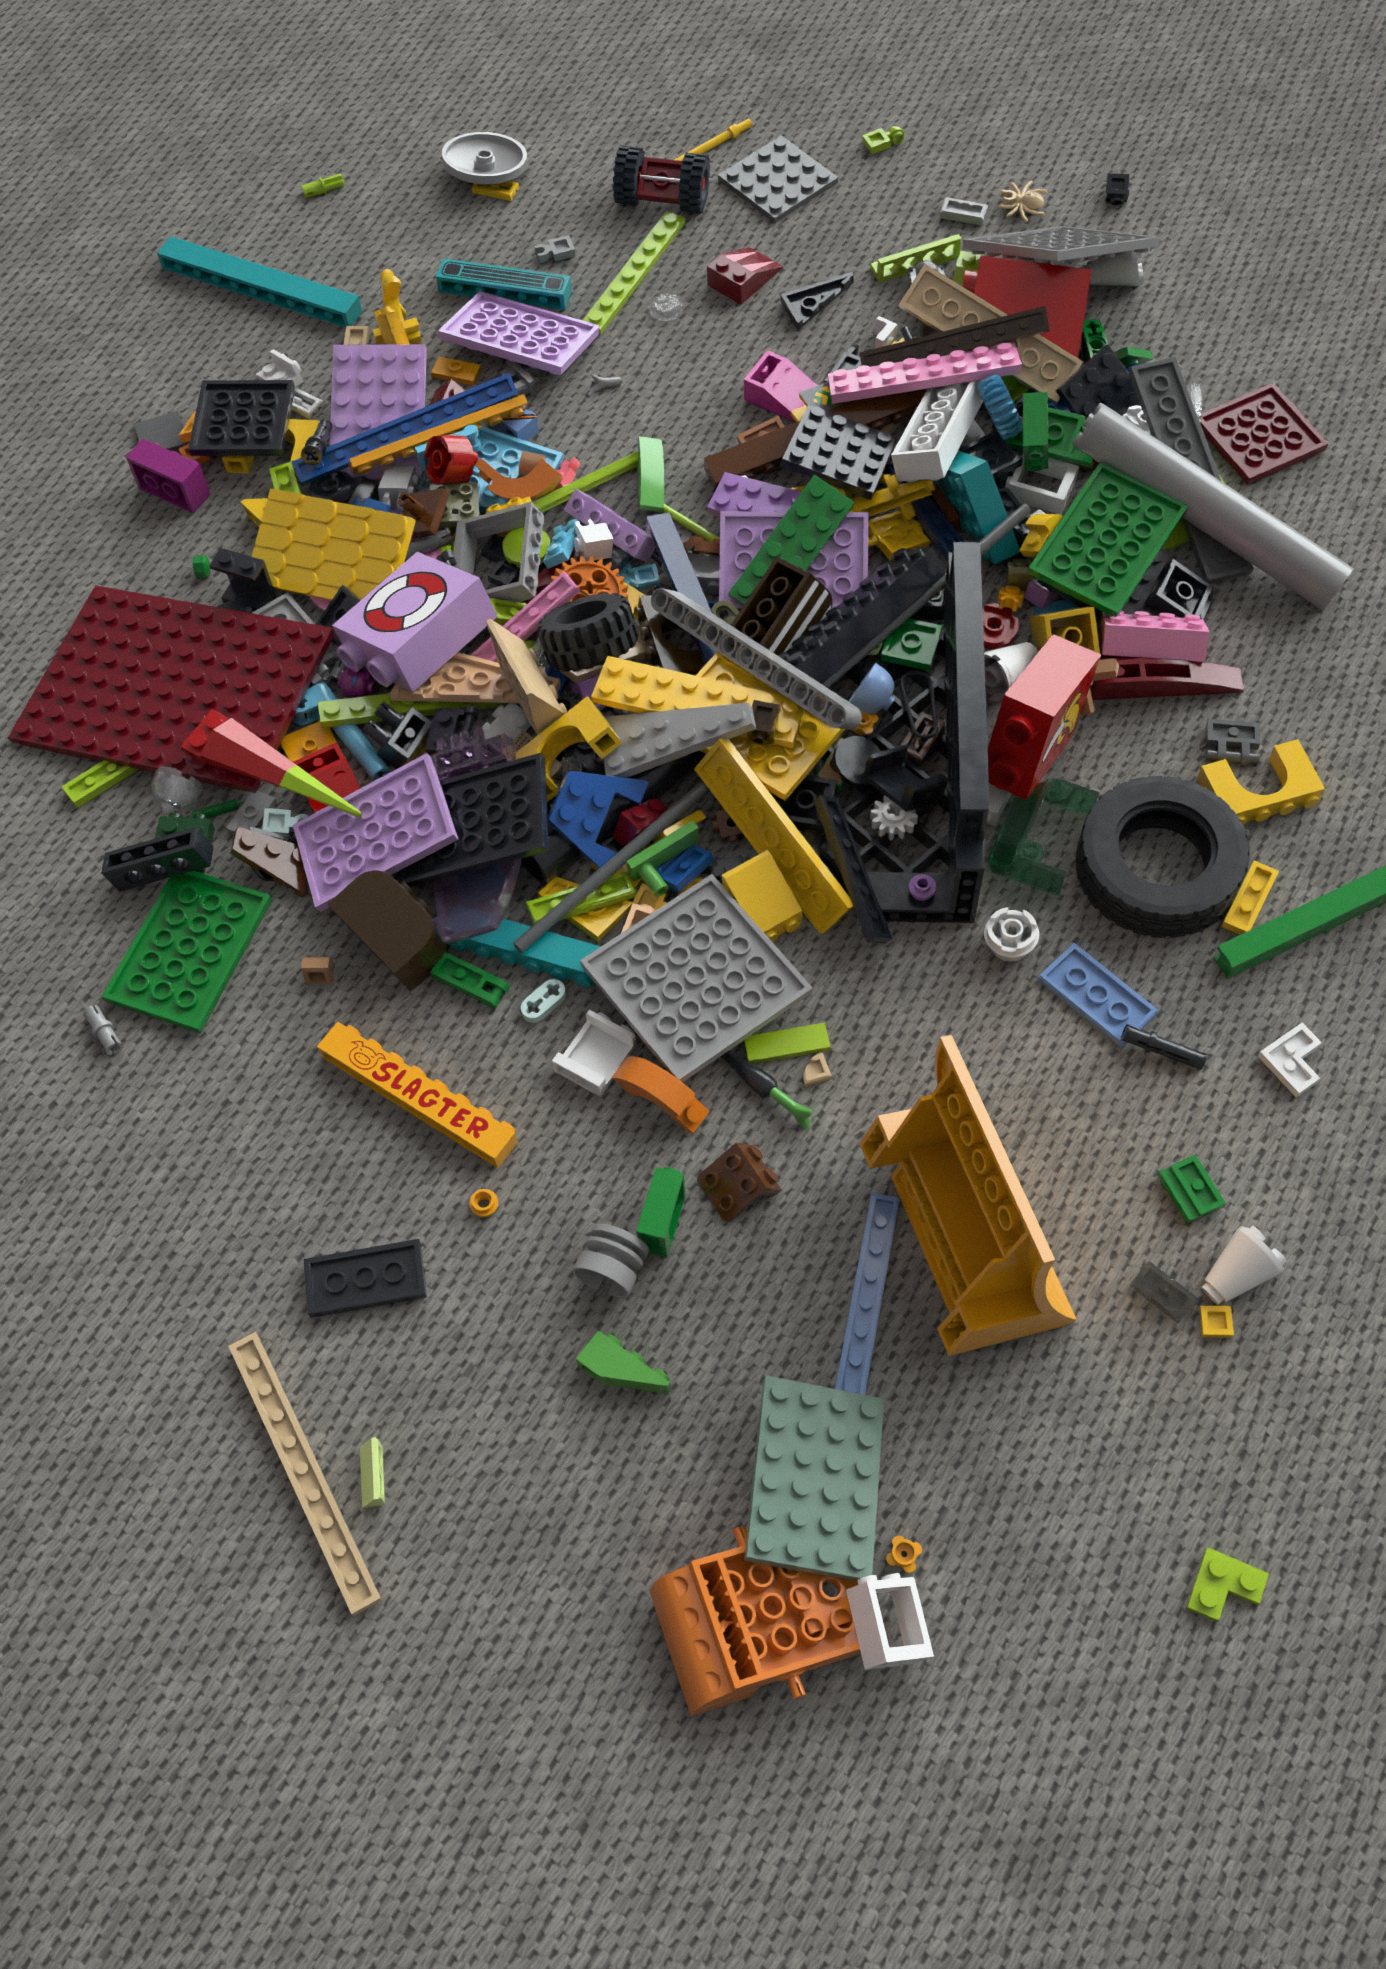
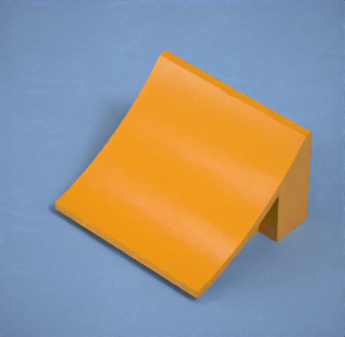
(969, 1213)

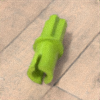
(322, 185)

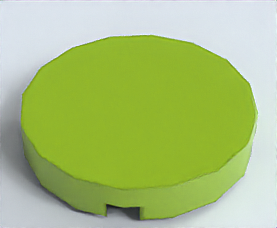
(513, 546)

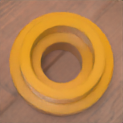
(483, 1194)

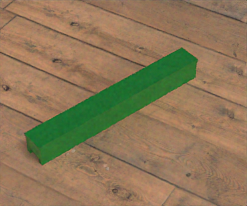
(1302, 923)

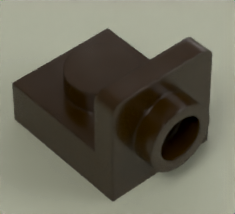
(765, 719)

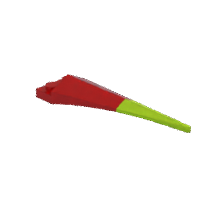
(234, 748)

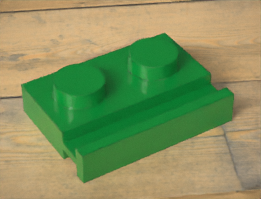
(1191, 1189)

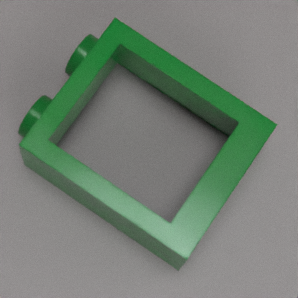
(1035, 431)
(662, 1210)

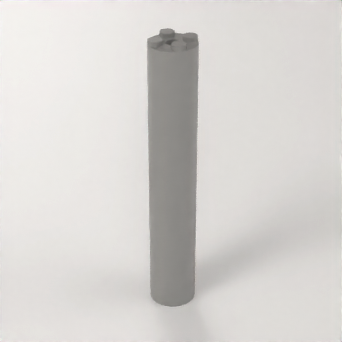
(1215, 507)

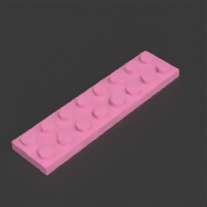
(924, 373)

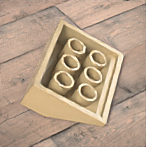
(526, 678)

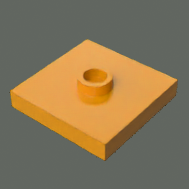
(306, 741)

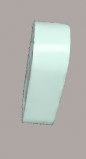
(547, 1005)

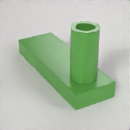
(645, 862)

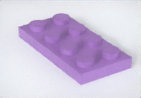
(750, 495)

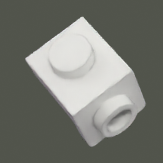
(885, 331)

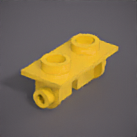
(391, 326)

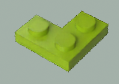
(1220, 1576)

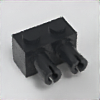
(406, 733)

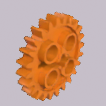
(587, 571)

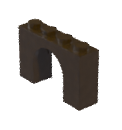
(658, 649)

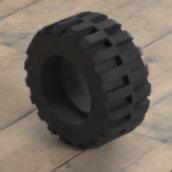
(587, 632)

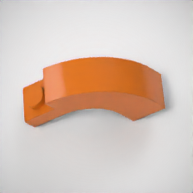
(536, 484)
(663, 1089)

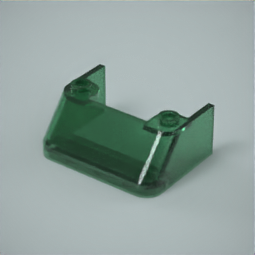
(1021, 858)

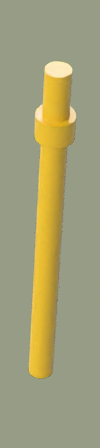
(731, 132)

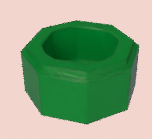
(201, 566)

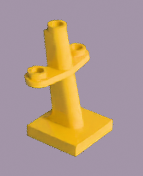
(390, 295)
(892, 497)

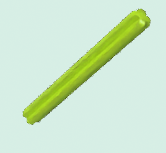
(587, 482)

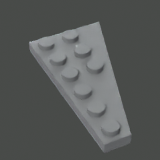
(671, 734)

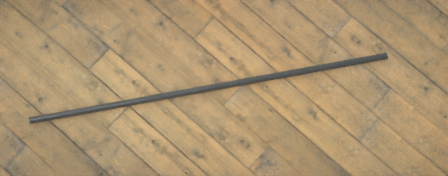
(701, 789)

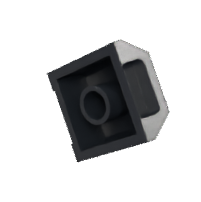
(1180, 592)

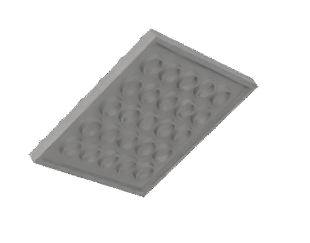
(1060, 244)
(696, 978)

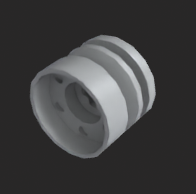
(612, 1256)

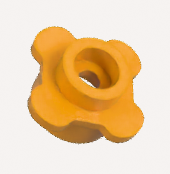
(867, 727)
(912, 1550)

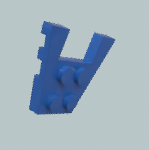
(584, 805)

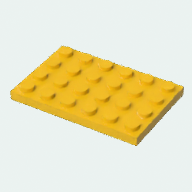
(776, 766)

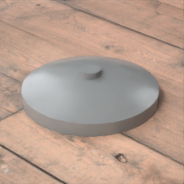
(484, 158)

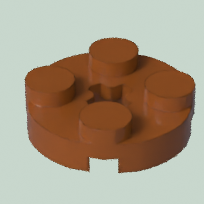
(699, 546)

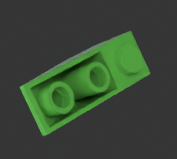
(616, 1367)

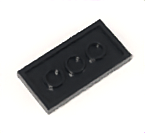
(364, 1278)

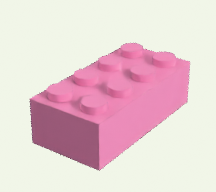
(1154, 636)

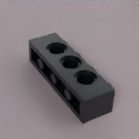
(157, 859)

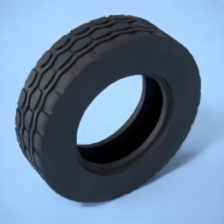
(1176, 807)

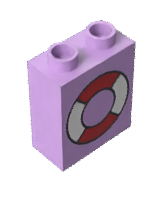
(413, 622)

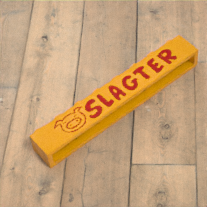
(418, 1094)

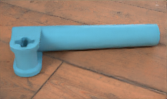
(349, 734)

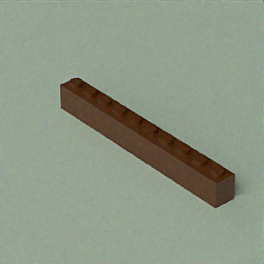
(766, 451)

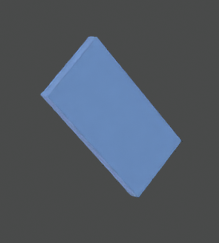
(1096, 994)

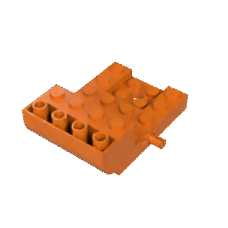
(749, 1626)

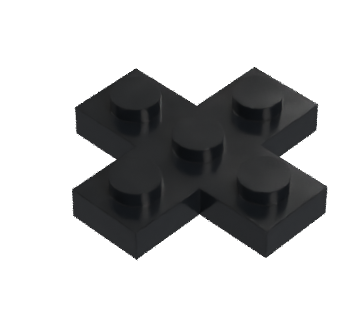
(503, 572)

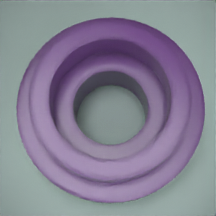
(922, 893)

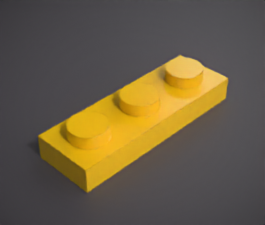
(1250, 898)

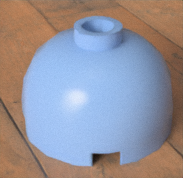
(874, 691)

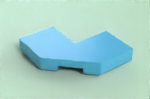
(640, 577)

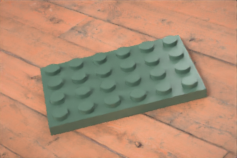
(815, 1480)

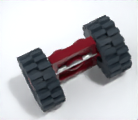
(661, 179)

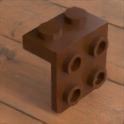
(737, 1180)

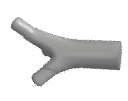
(602, 383)

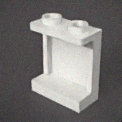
(595, 1053)

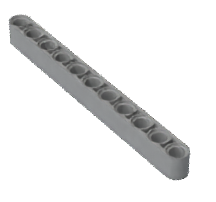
(757, 659)

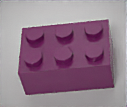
(168, 475)

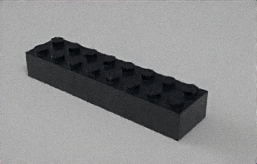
(864, 612)

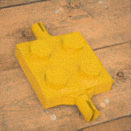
(895, 532)

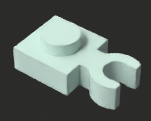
(280, 820)

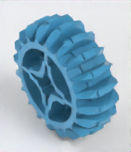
(1000, 406)

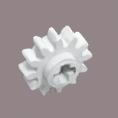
(892, 819)

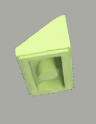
(372, 1473)

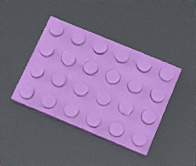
(519, 332)
(374, 388)
(838, 566)
(399, 825)

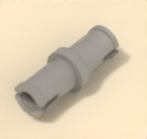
(102, 1030)

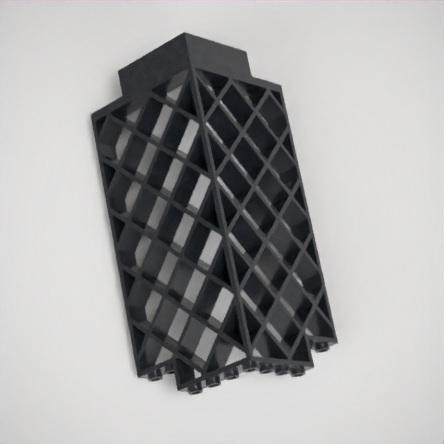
(960, 742)

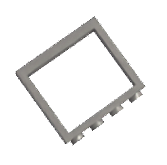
(496, 522)

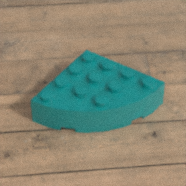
(978, 503)

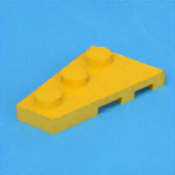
(595, 922)

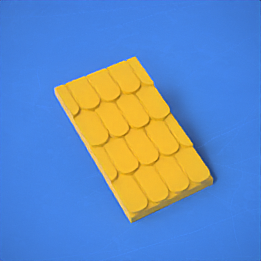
(322, 543)

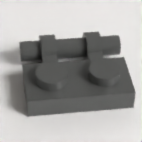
(1233, 735)

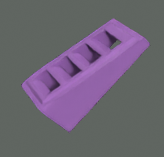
(1039, 595)

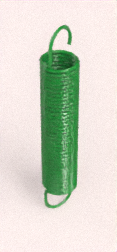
(217, 809)

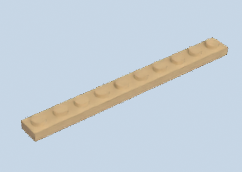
(305, 1475)

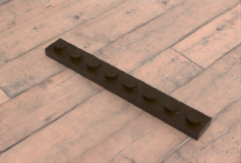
(962, 338)

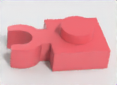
(567, 472)

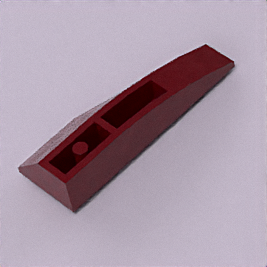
(1166, 677)

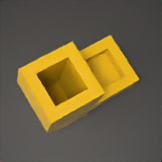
(1040, 529)

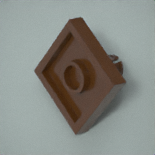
(426, 509)

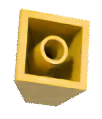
(1073, 624)
(764, 895)

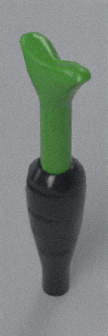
(767, 1086)

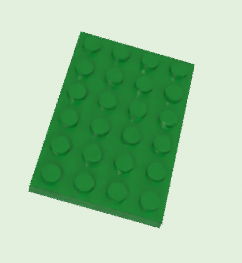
(1107, 539)
(187, 949)

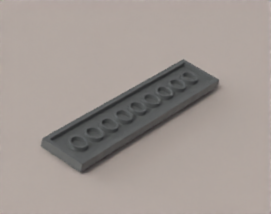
(1176, 424)

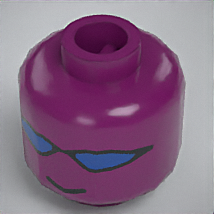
(356, 683)

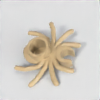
(1026, 202)

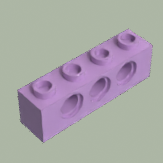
(624, 533)

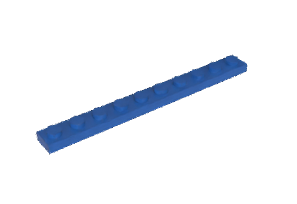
(436, 414)

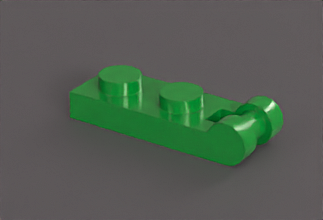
(469, 980)

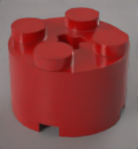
(450, 459)

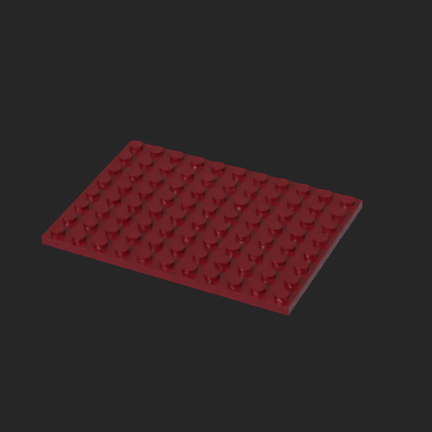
(152, 667)

